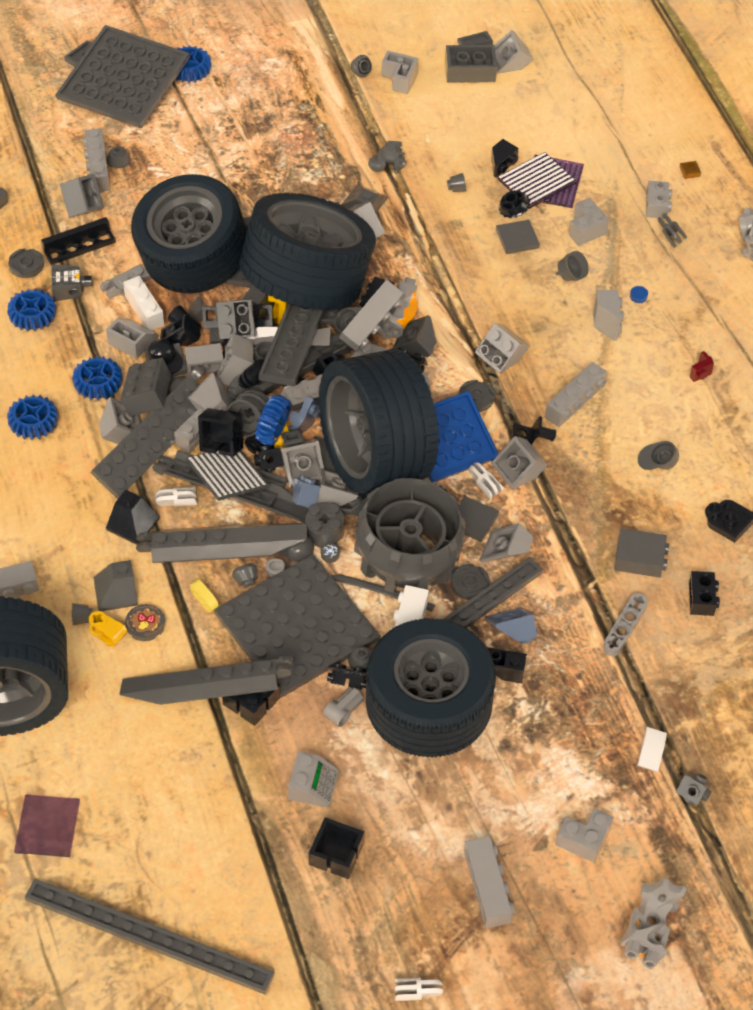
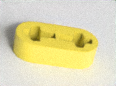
(204, 596)

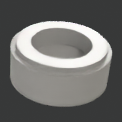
(274, 566)

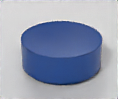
(638, 294)

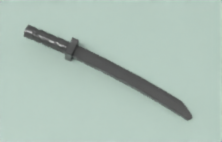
(372, 587)

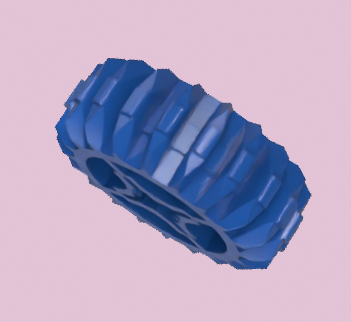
(197, 66)
(27, 307)
(98, 383)
(32, 417)
(273, 420)

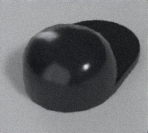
(164, 349)

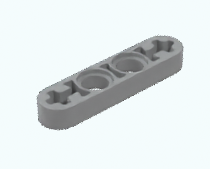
(625, 624)

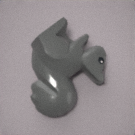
(389, 154)

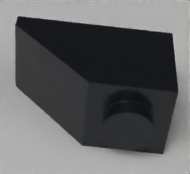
(182, 331)

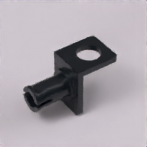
(535, 431)

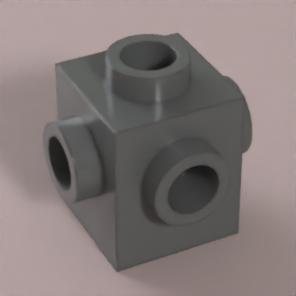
(694, 788)

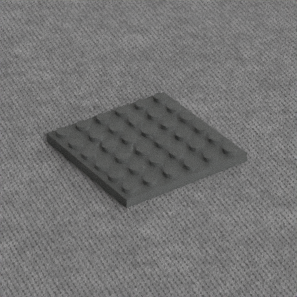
(123, 76)
(300, 617)

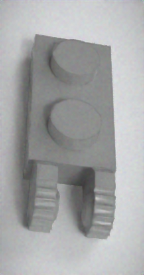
(115, 285)

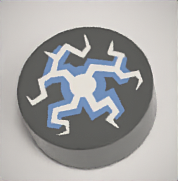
(330, 552)

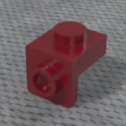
(703, 368)

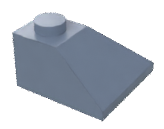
(515, 623)

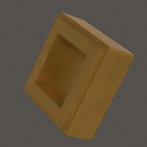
(690, 169)

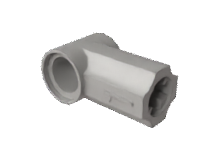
(340, 710)

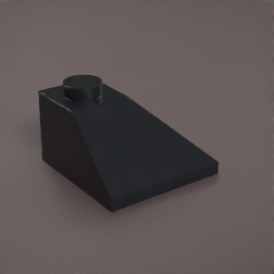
(131, 516)

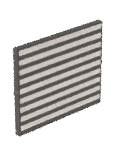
(227, 474)

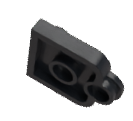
(729, 519)

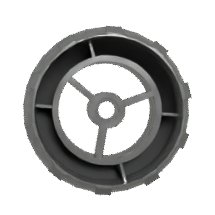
(392, 529)

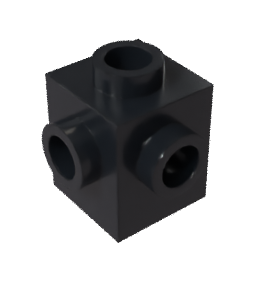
(275, 457)

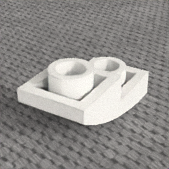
(652, 749)

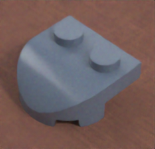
(306, 417)

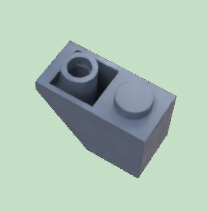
(305, 491)

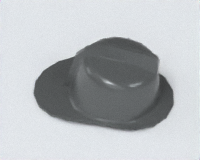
(573, 266)

